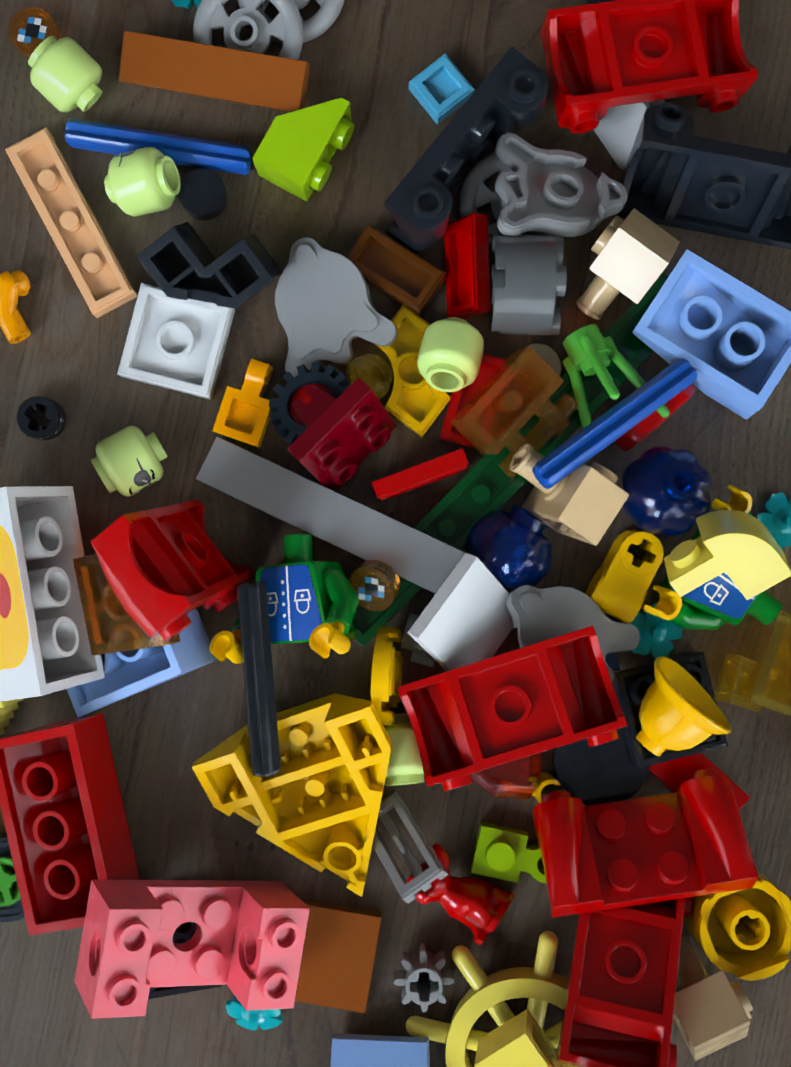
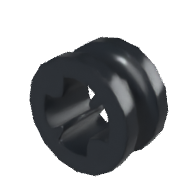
(28, 424)

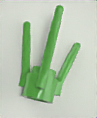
(590, 354)

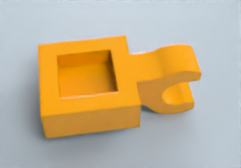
(244, 411)

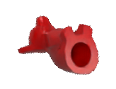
(466, 899)

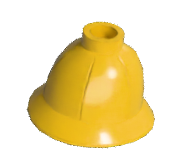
(677, 711)

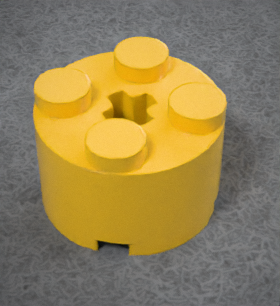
(747, 948)

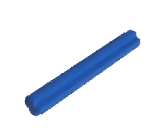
(182, 149)
(614, 423)

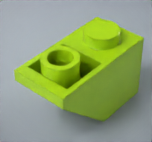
(301, 145)

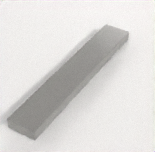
(328, 515)

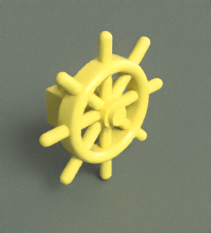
(519, 1038)

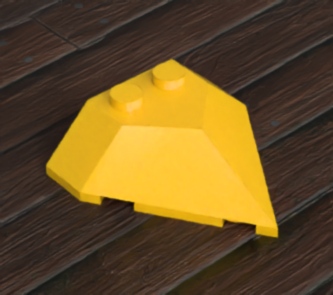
(327, 787)

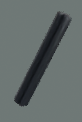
(258, 678)

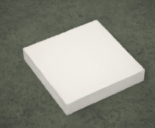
(175, 342)
(465, 617)

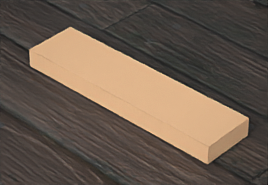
(71, 222)

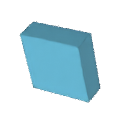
(441, 88)

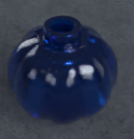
(666, 491)
(511, 546)

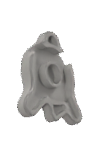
(552, 191)
(325, 306)
(561, 610)

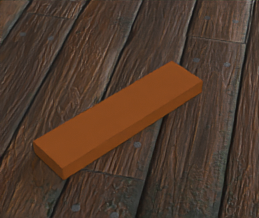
(214, 72)

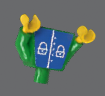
(718, 599)
(305, 604)

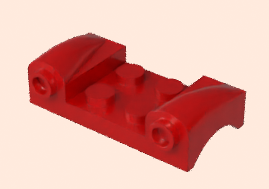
(642, 54)
(167, 567)
(512, 707)
(643, 847)
(624, 987)

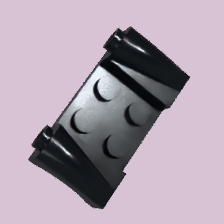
(503, 103)
(707, 181)

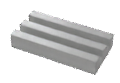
(422, 879)

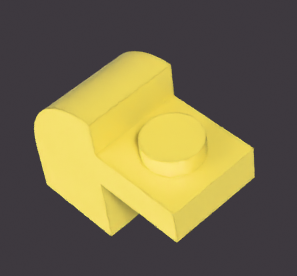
(728, 544)

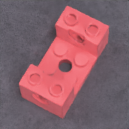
(243, 938)

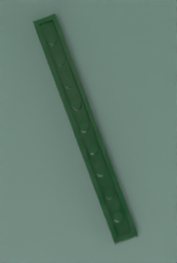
(488, 486)

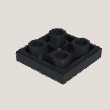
(630, 689)

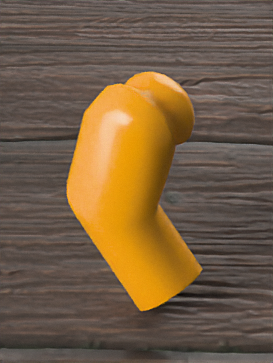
(11, 321)

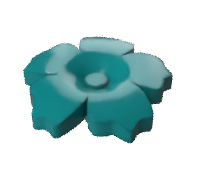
(778, 518)
(654, 634)
(251, 1019)

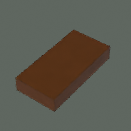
(396, 270)

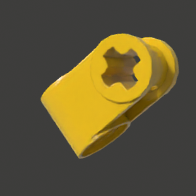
(622, 581)

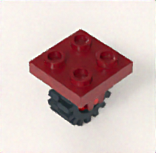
(329, 422)

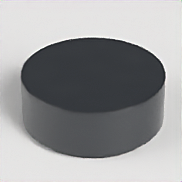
(203, 194)

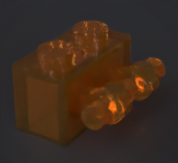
(509, 401)

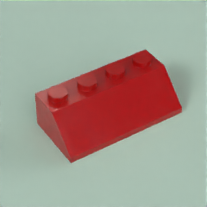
(63, 819)

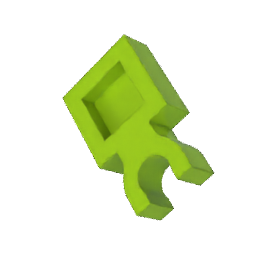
(504, 853)

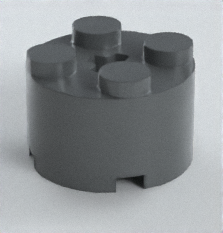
(526, 284)

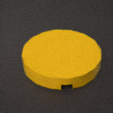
(386, 673)

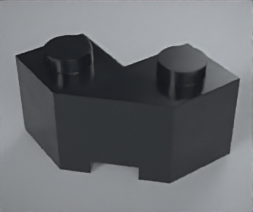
(190, 271)

